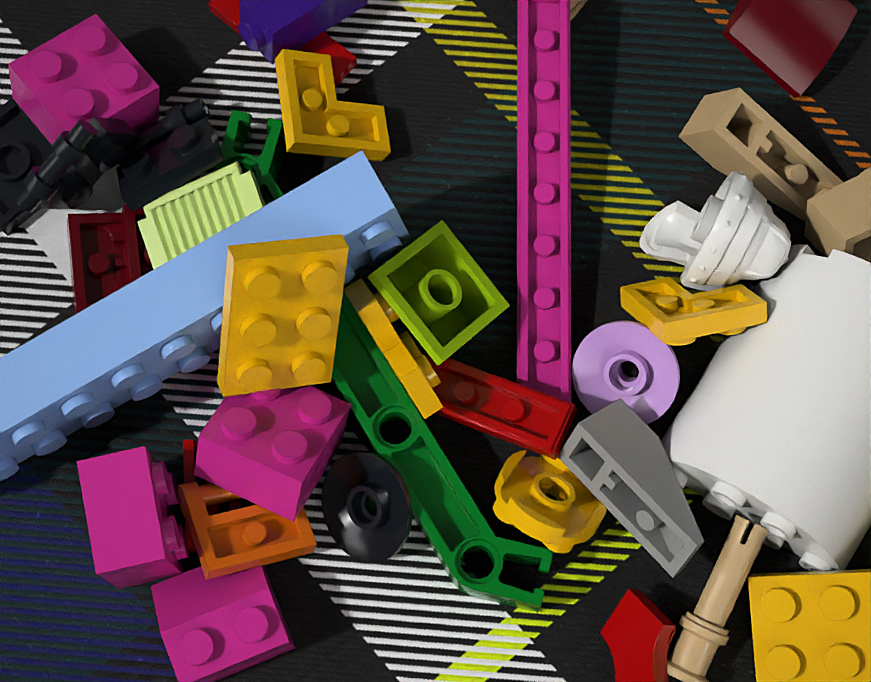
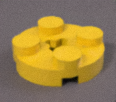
(524, 503)

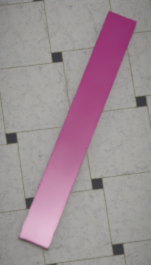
(543, 198)

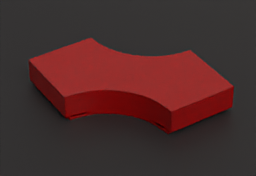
(638, 639)

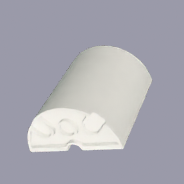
(787, 414)

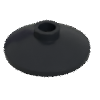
(366, 506)

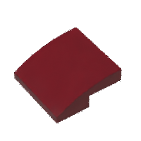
(789, 37)
(105, 254)

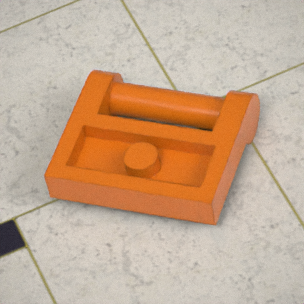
(242, 536)

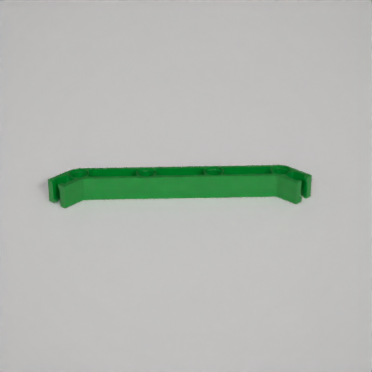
(377, 399)

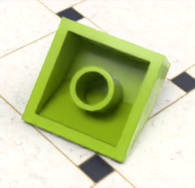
(439, 292)

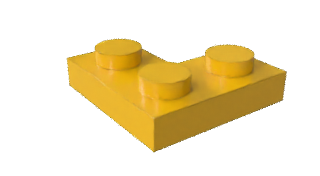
(314, 117)
(680, 317)
(399, 350)

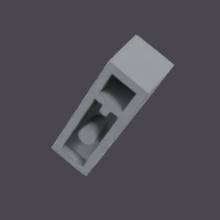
(634, 480)

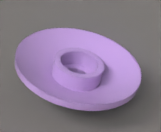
(600, 376)

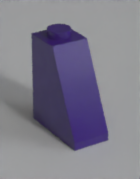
(289, 23)

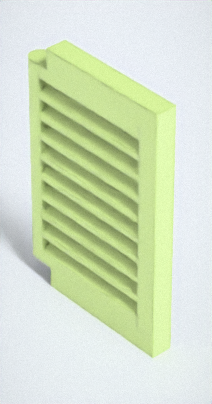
(198, 212)

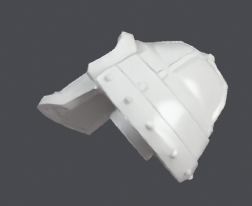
(725, 242)

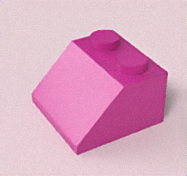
(219, 623)

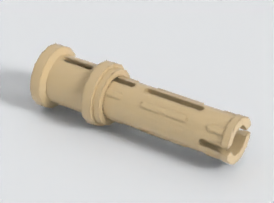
(704, 628)

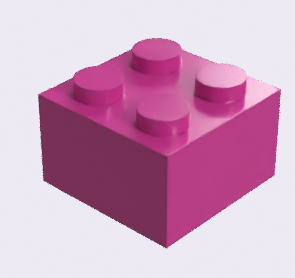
(83, 77)
(272, 445)
(132, 517)

